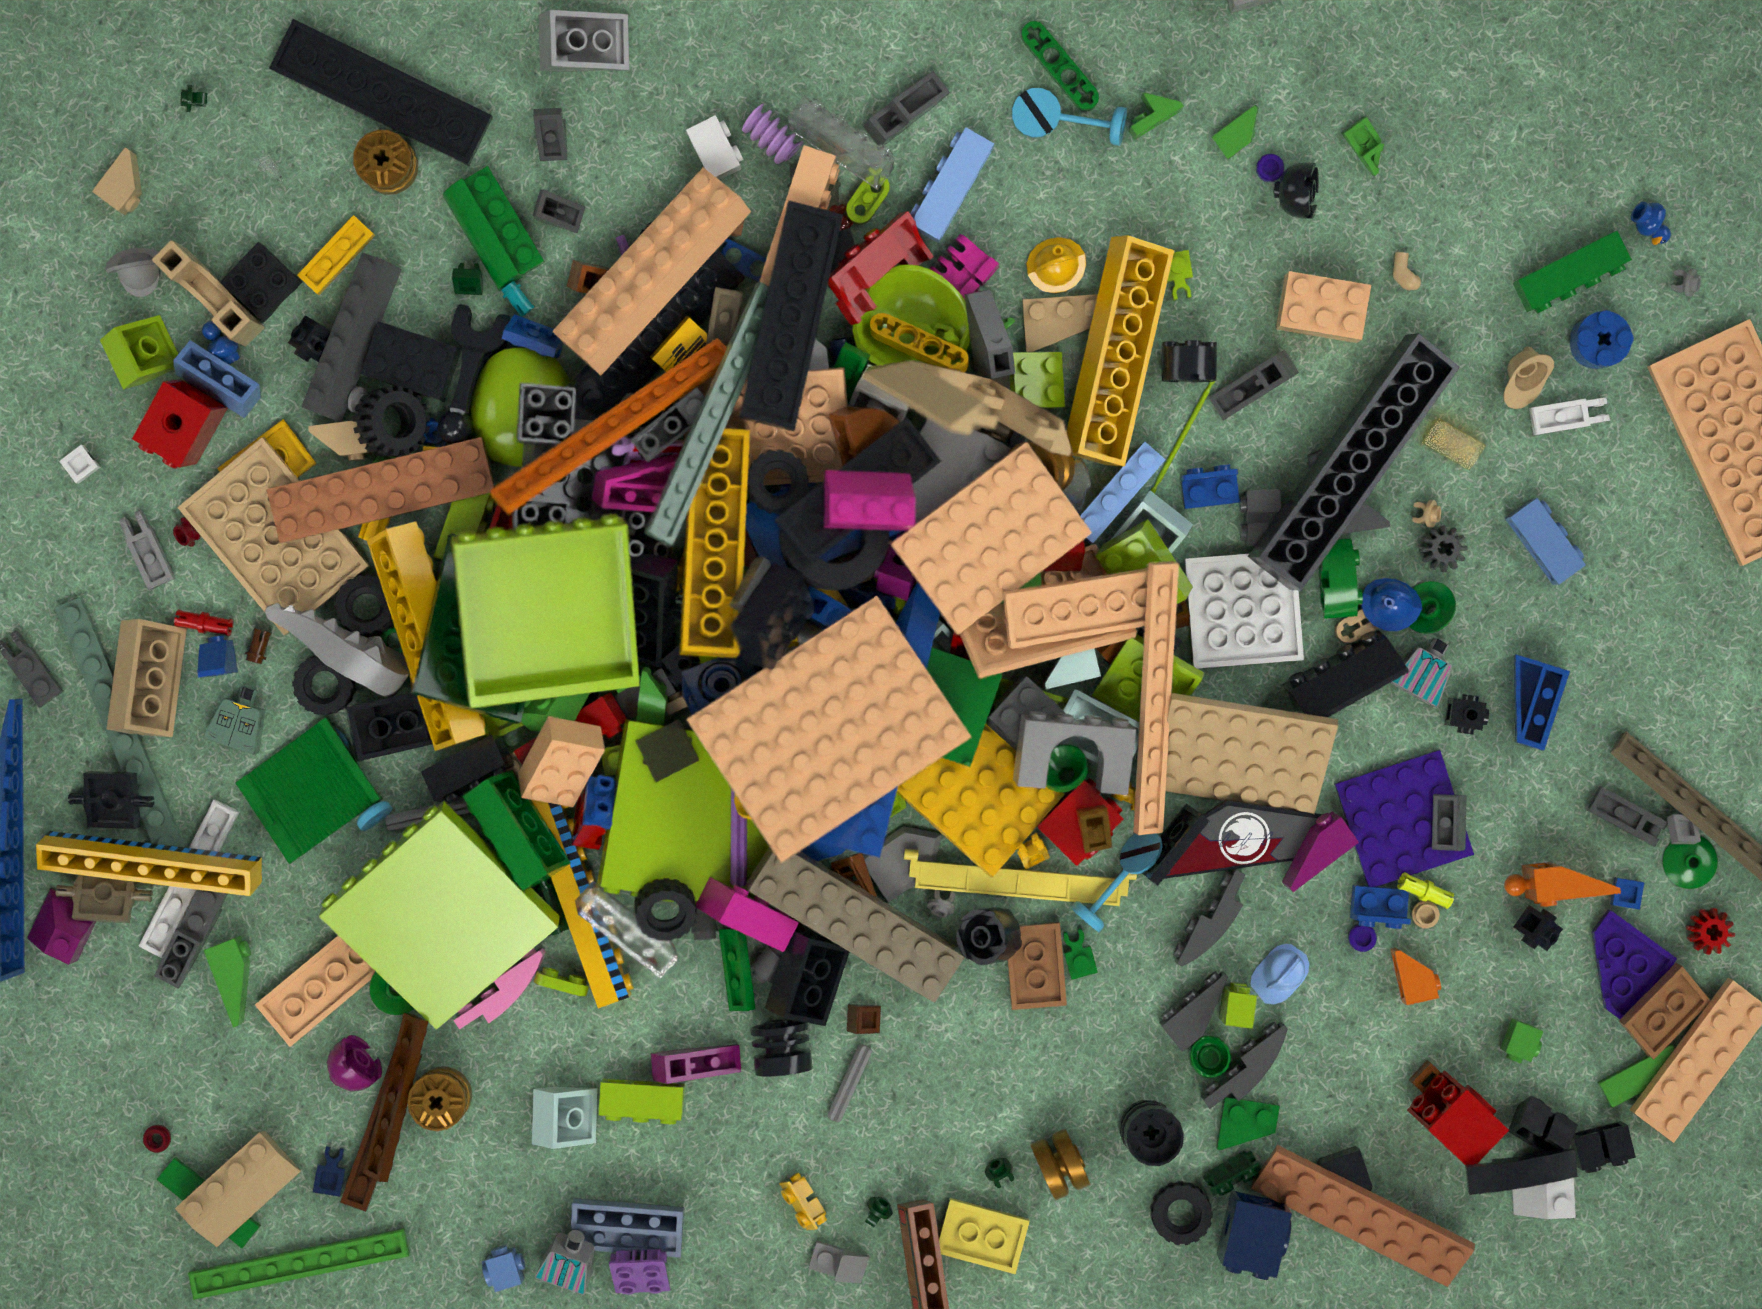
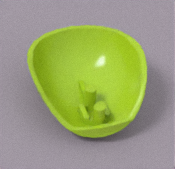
(921, 300)
(497, 399)

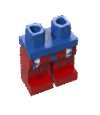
(593, 812)

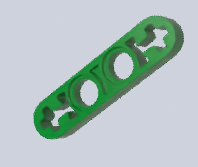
(1057, 68)

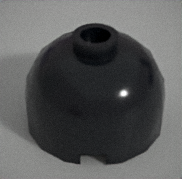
(1298, 190)

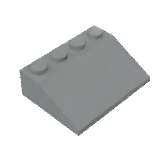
(962, 459)

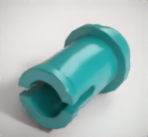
(517, 298)

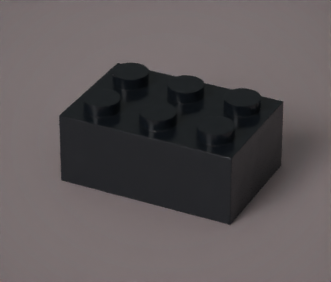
(411, 361)
(772, 616)
(807, 978)

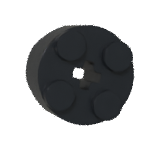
(1189, 361)
(989, 935)

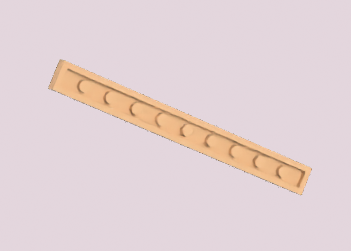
(1155, 697)

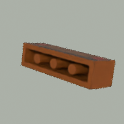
(923, 1255)

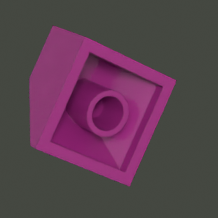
(57, 931)

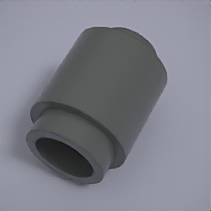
(766, 965)

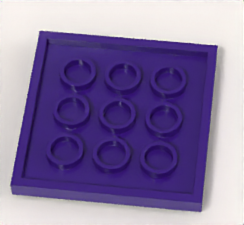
(1394, 817)

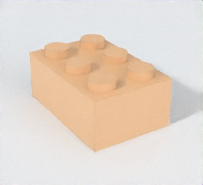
(1323, 307)
(560, 761)

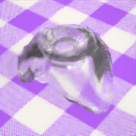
(1081, 486)

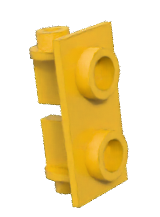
(807, 1212)

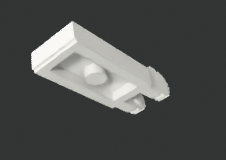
(1565, 416)

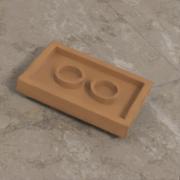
(1038, 968)
(1664, 1011)

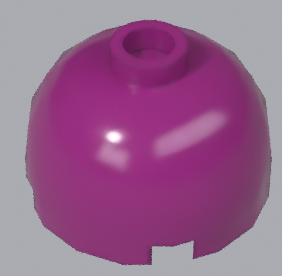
(352, 1066)

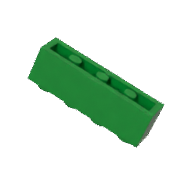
(1572, 271)

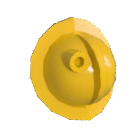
(1056, 265)

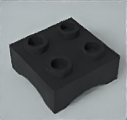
(261, 281)

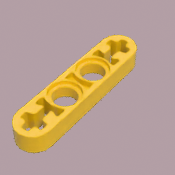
(921, 340)

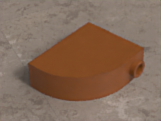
(858, 428)

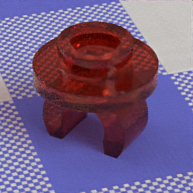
(846, 222)

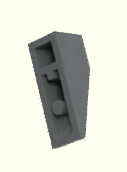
(1253, 384)

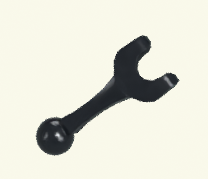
(476, 348)

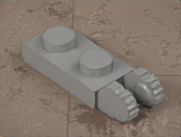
(147, 552)

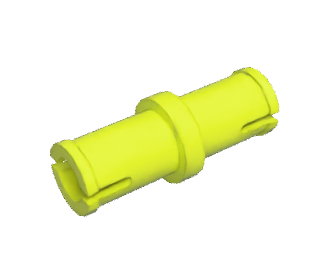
(1425, 890)

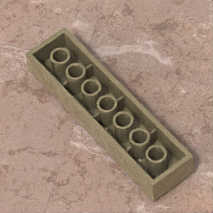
(857, 921)

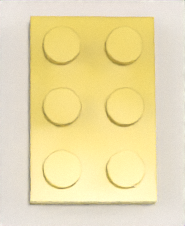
(983, 1235)

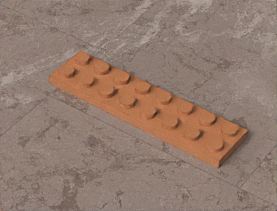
(381, 490)
(1363, 1216)

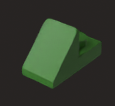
(1160, 111)

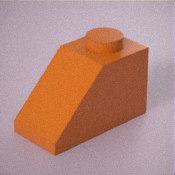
(1414, 979)

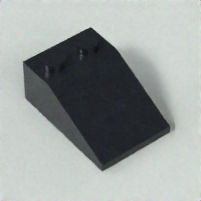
(387, 726)

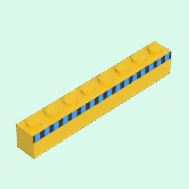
(149, 863)
(596, 951)

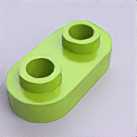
(868, 199)
(573, 985)

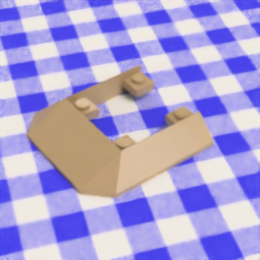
(964, 399)

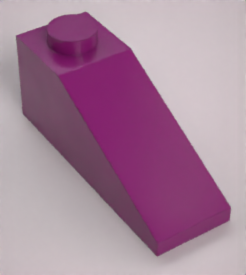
(1321, 847)
(695, 1063)

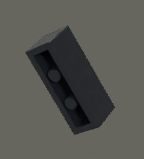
(467, 769)

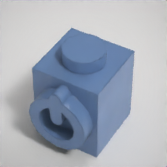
(503, 1268)

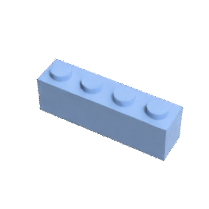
(952, 183)
(1120, 490)

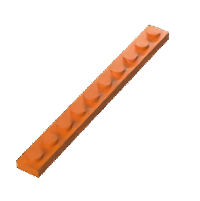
(609, 428)

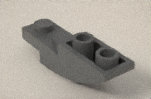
(1206, 930)
(190, 937)
(1257, 1058)

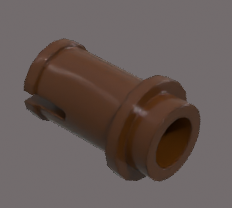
(257, 649)

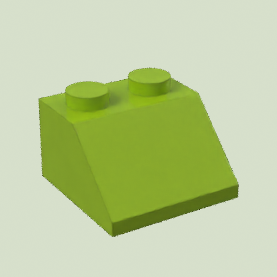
(140, 351)

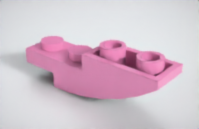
(510, 985)

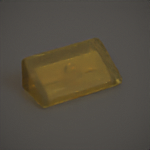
(1453, 443)

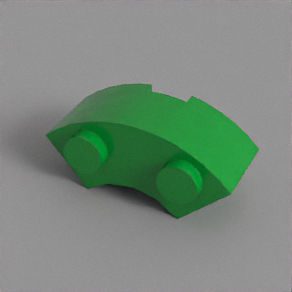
(1339, 581)

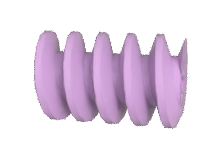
(771, 135)

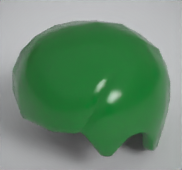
(1212, 1062)

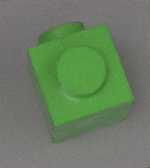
(1521, 1041)

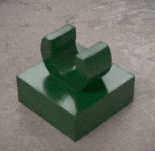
(467, 280)

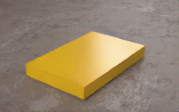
(286, 445)

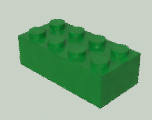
(516, 830)

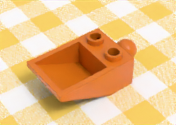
(1549, 882)

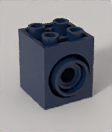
(713, 680)
(1254, 1235)

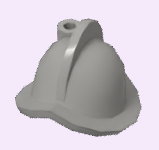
(135, 270)

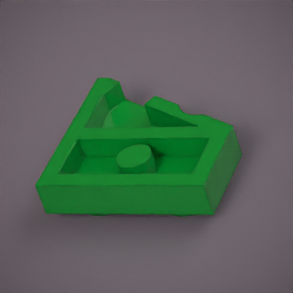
(1245, 1121)

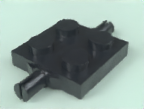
(111, 799)

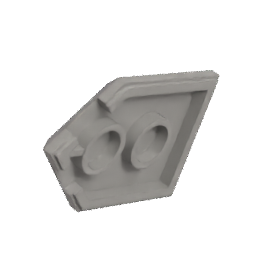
(891, 870)

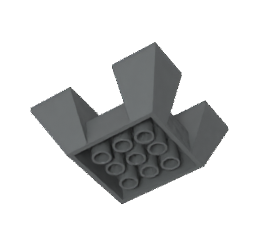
(544, 423)

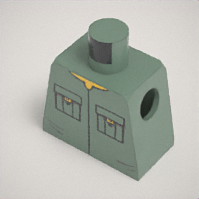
(238, 723)

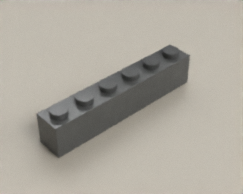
(351, 337)

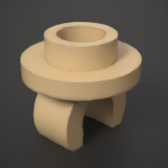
(1431, 514)

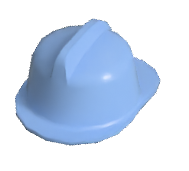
(1280, 974)

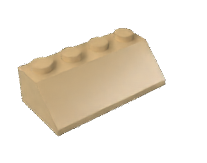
(146, 678)
(238, 1189)

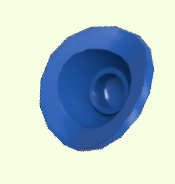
(1390, 604)

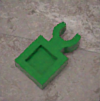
(1080, 958)

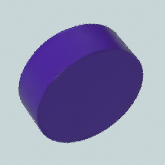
(1270, 168)
(1362, 938)

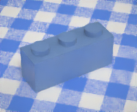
(217, 379)
(1546, 541)

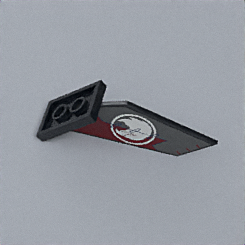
(1229, 838)

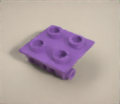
(640, 1274)

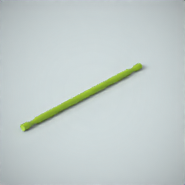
(1182, 436)

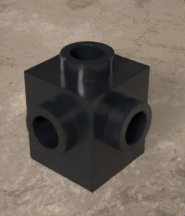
(309, 339)
(677, 664)
(1457, 714)
(1538, 928)

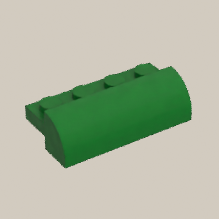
(493, 227)

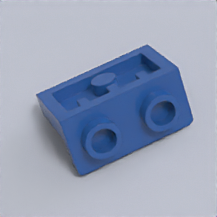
(532, 336)
(1210, 488)
(1379, 905)

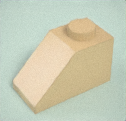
(121, 183)
(341, 439)

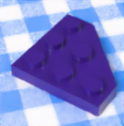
(1626, 963)

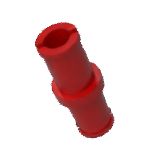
(203, 622)

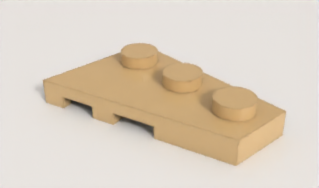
(1056, 319)

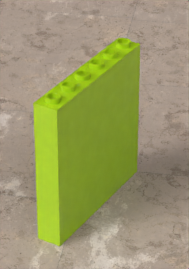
(546, 610)
(670, 825)
(438, 915)

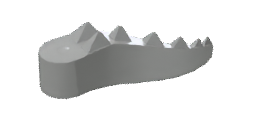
(347, 652)

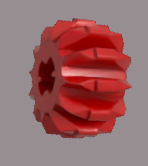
(1710, 920)

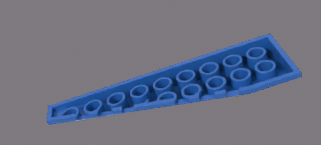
(12, 843)

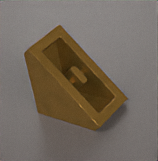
(1094, 828)

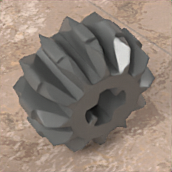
(1443, 538)

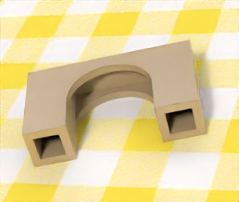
(227, 310)

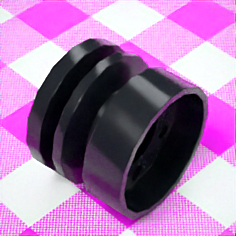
(781, 1048)
(1165, 1138)

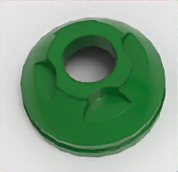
(1066, 758)

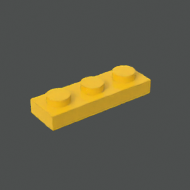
(336, 255)

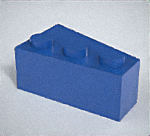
(1537, 699)

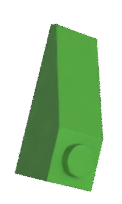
(231, 972)

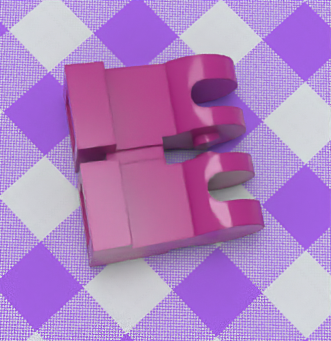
(976, 265)

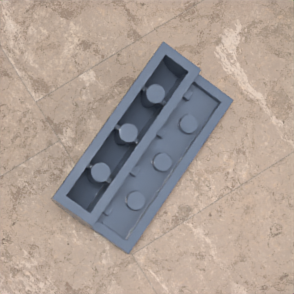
(629, 1226)

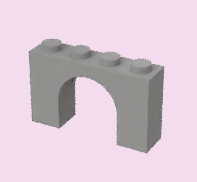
(1042, 733)

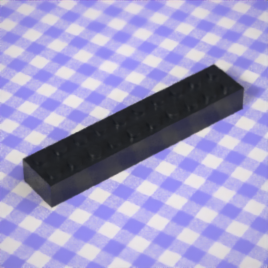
(1353, 461)

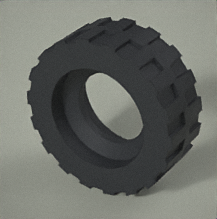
(767, 462)
(344, 606)
(312, 702)
(665, 890)
(1181, 1234)

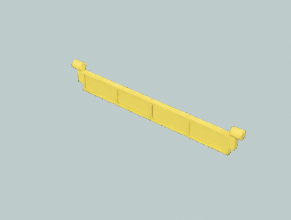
(1013, 882)

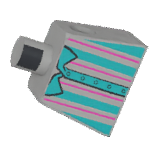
(1426, 673)
(568, 1262)

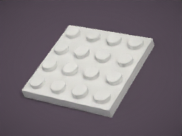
(1240, 614)

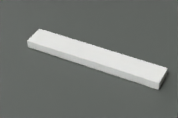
(177, 900)

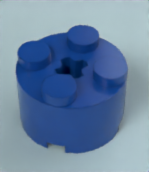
(1615, 345)

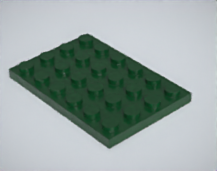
(441, 661)

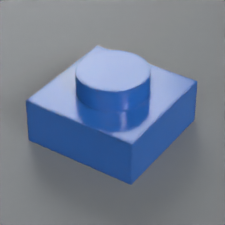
(1630, 893)

